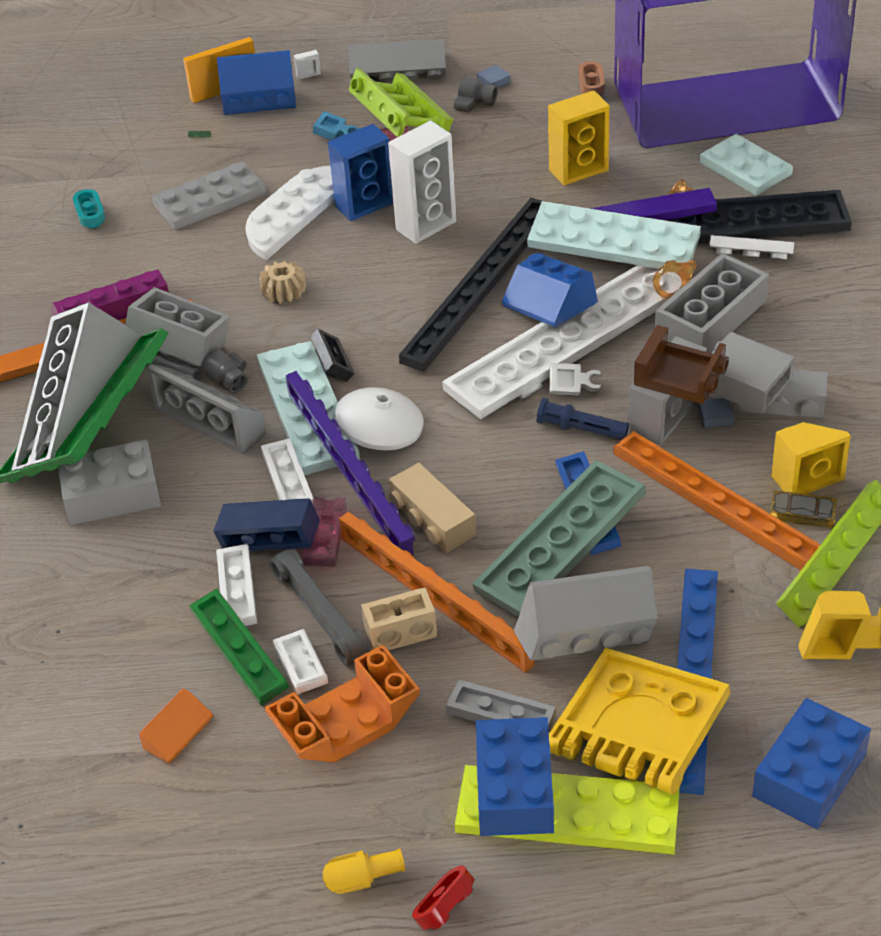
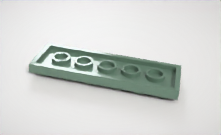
(560, 535)

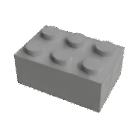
(191, 327)
(656, 413)
(109, 483)

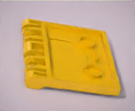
(641, 712)

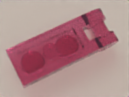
(328, 534)

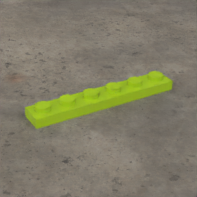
(833, 555)

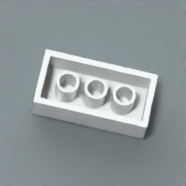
(422, 181)

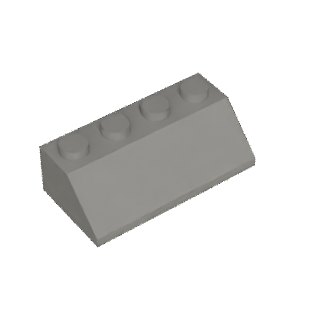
(404, 57)
(205, 408)
(587, 613)

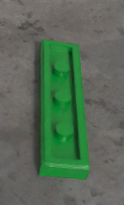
(239, 647)

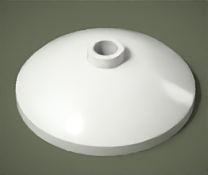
(379, 418)

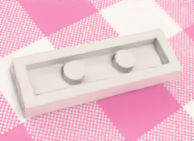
(752, 247)
(286, 470)
(237, 581)

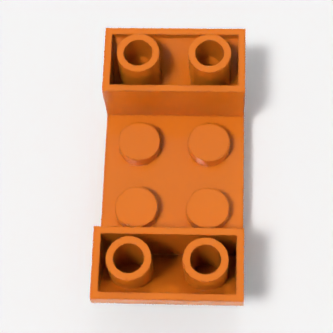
(348, 714)

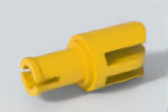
(357, 870)

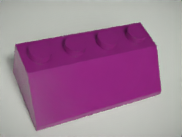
(116, 297)

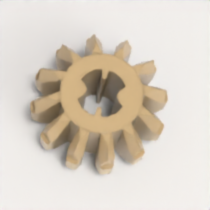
(282, 282)

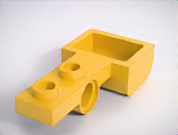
(839, 626)

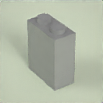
(754, 373)

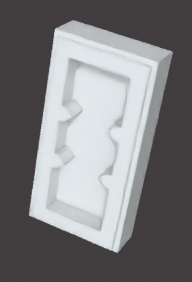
(300, 661)

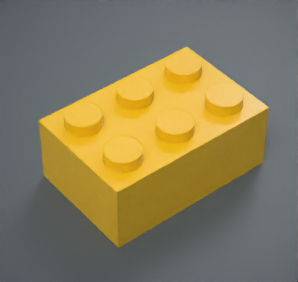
(578, 137)

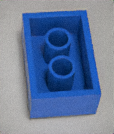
(361, 172)
(811, 763)
(514, 777)

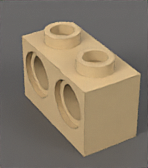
(399, 620)

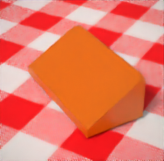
(175, 726)

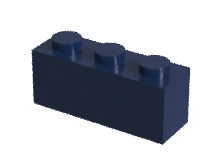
(268, 524)

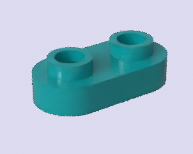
(89, 208)

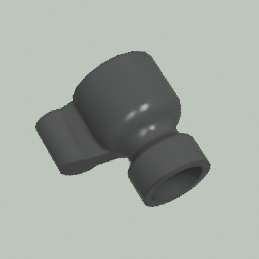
(473, 90)
(226, 370)

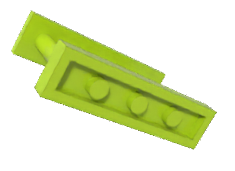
(398, 103)

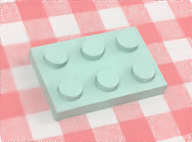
(746, 164)

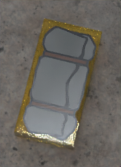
(804, 508)

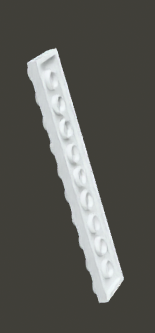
(528, 358)

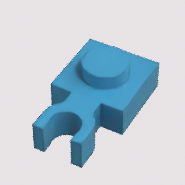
(332, 126)

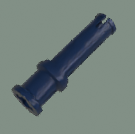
(568, 417)

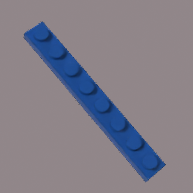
(697, 653)

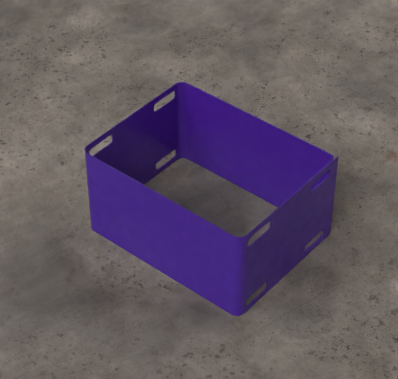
(734, 100)

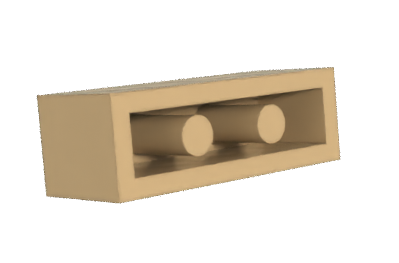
(432, 508)

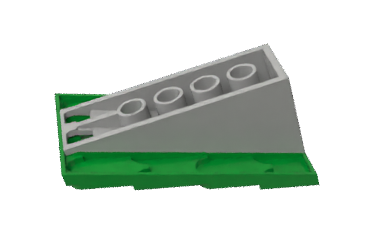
(78, 385)

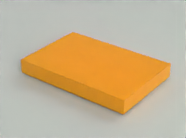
(203, 68)

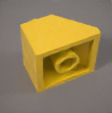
(809, 457)

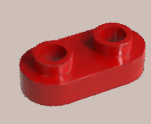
(449, 890)

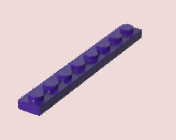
(344, 456)

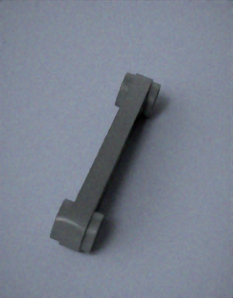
(347, 643)

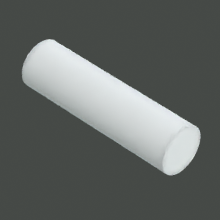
(528, 392)

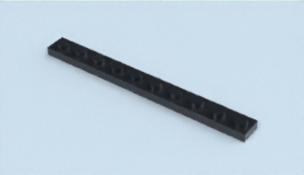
(470, 291)

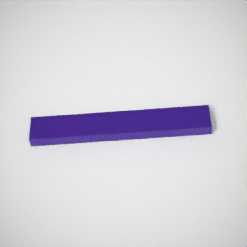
(667, 206)

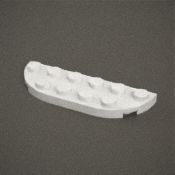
(289, 210)

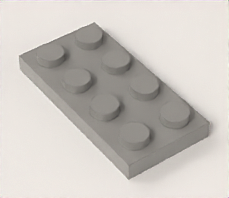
(209, 195)

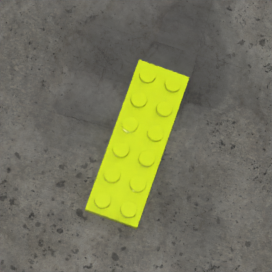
(592, 813)

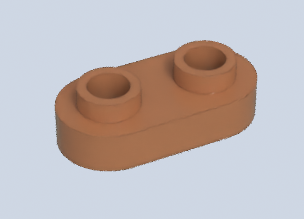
(591, 77)

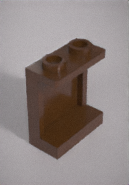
(678, 368)

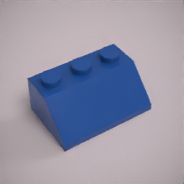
(256, 82)
(550, 290)

